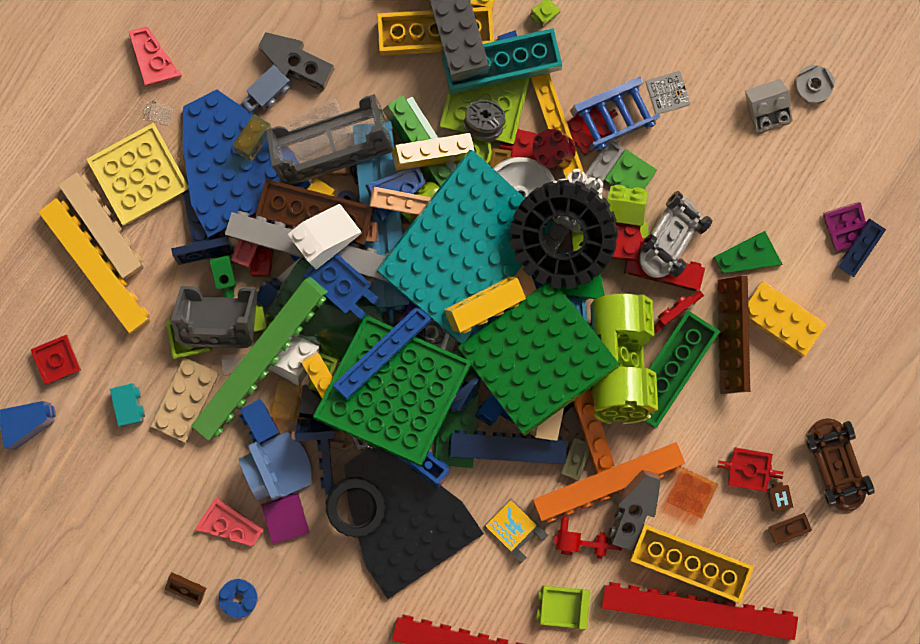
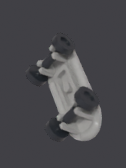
(670, 237)

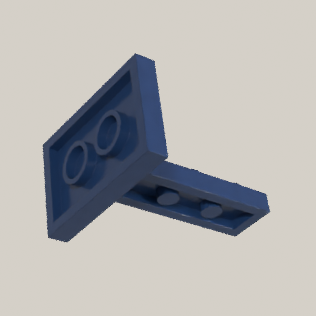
(201, 246)
(312, 429)

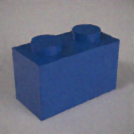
(259, 421)

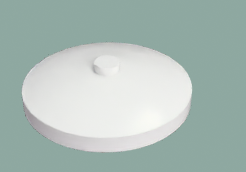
(524, 174)

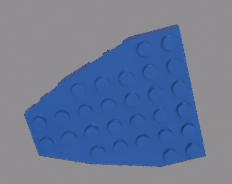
(216, 174)

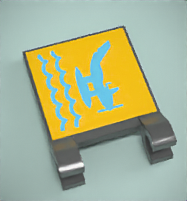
(514, 528)

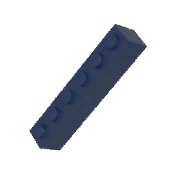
(506, 448)

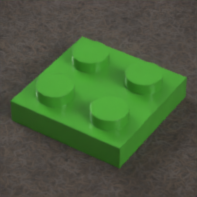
(631, 172)

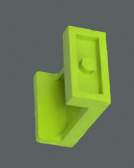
(563, 607)

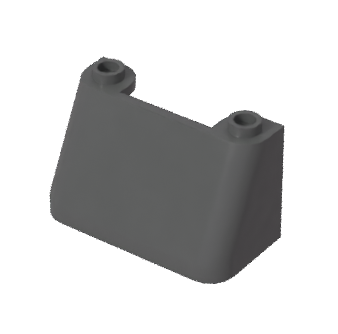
(214, 320)

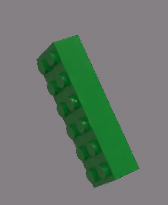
(679, 360)

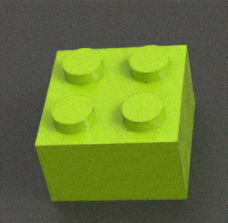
(628, 204)

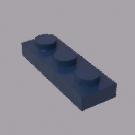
(861, 247)

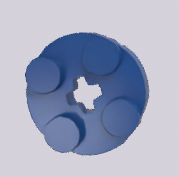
(243, 588)

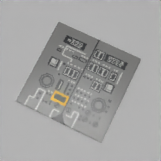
(668, 92)

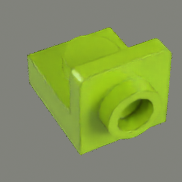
(544, 12)

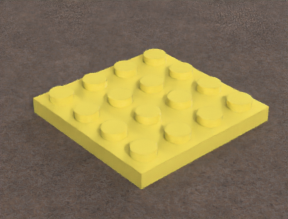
(138, 174)

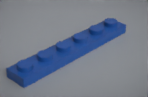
(382, 353)

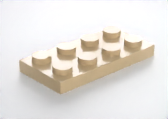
(185, 399)

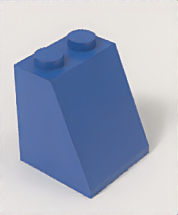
(24, 422)

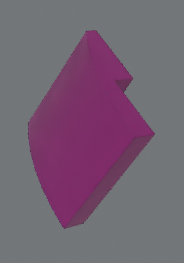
(844, 224)
(285, 518)

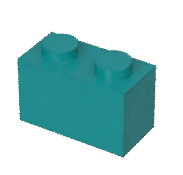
(127, 404)

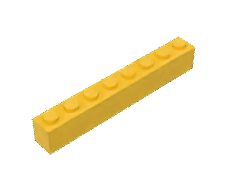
(94, 266)

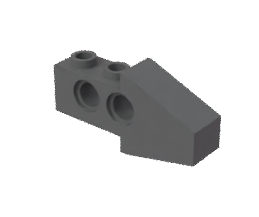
(282, 50)
(643, 493)

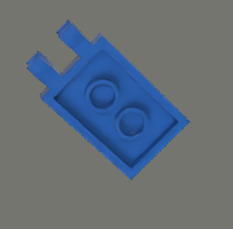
(343, 284)

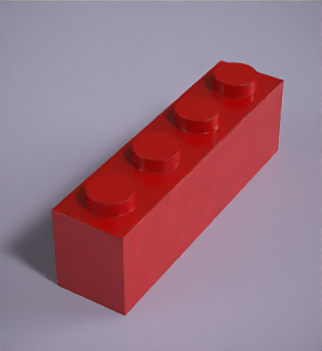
(689, 279)

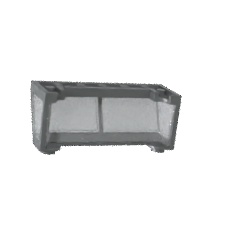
(330, 143)

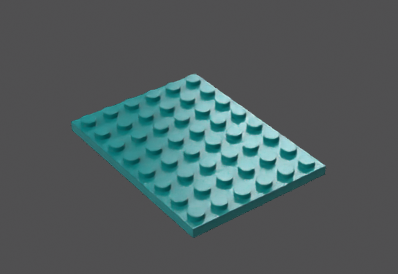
(457, 242)

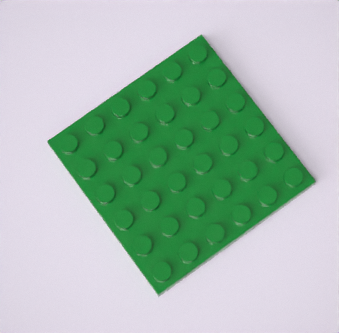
(538, 357)
(402, 401)

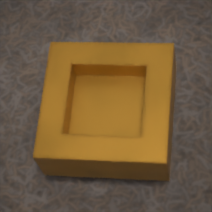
(498, 156)

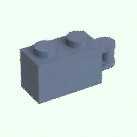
(266, 90)

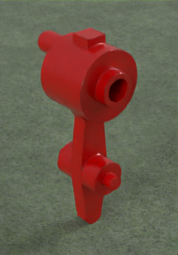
(571, 541)

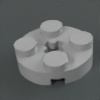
(819, 74)

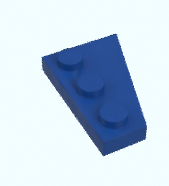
(404, 181)

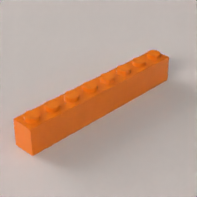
(606, 482)

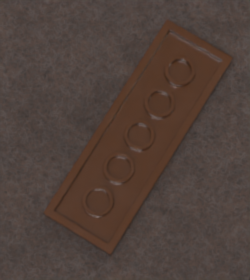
(295, 204)
(734, 335)

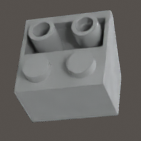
(769, 105)

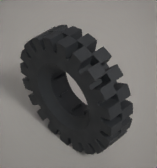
(587, 210)

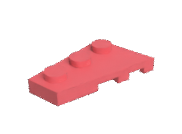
(151, 59)
(229, 523)

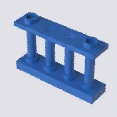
(614, 94)

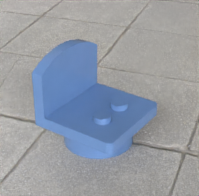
(276, 467)

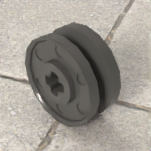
(484, 120)

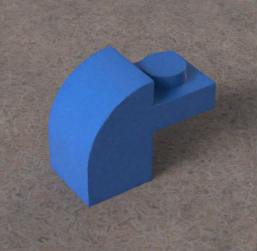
(490, 411)

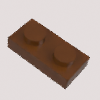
(790, 528)
(185, 588)

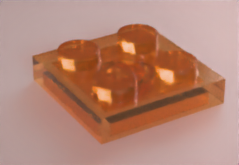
(692, 493)

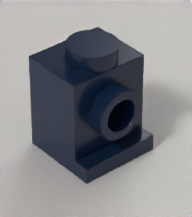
(268, 292)

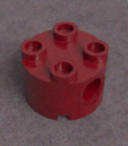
(553, 149)

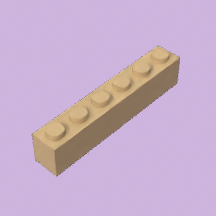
(101, 226)

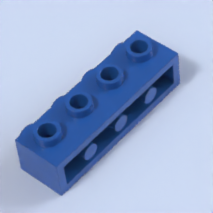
(432, 470)

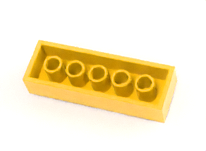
(417, 34)
(692, 563)

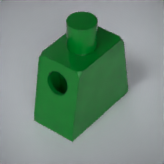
(223, 266)

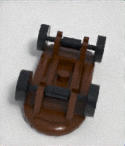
(838, 464)

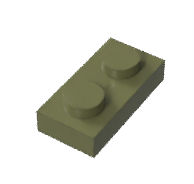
(576, 459)

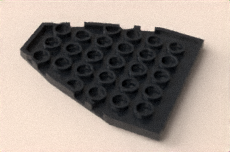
(418, 522)

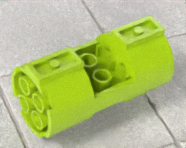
(625, 327)

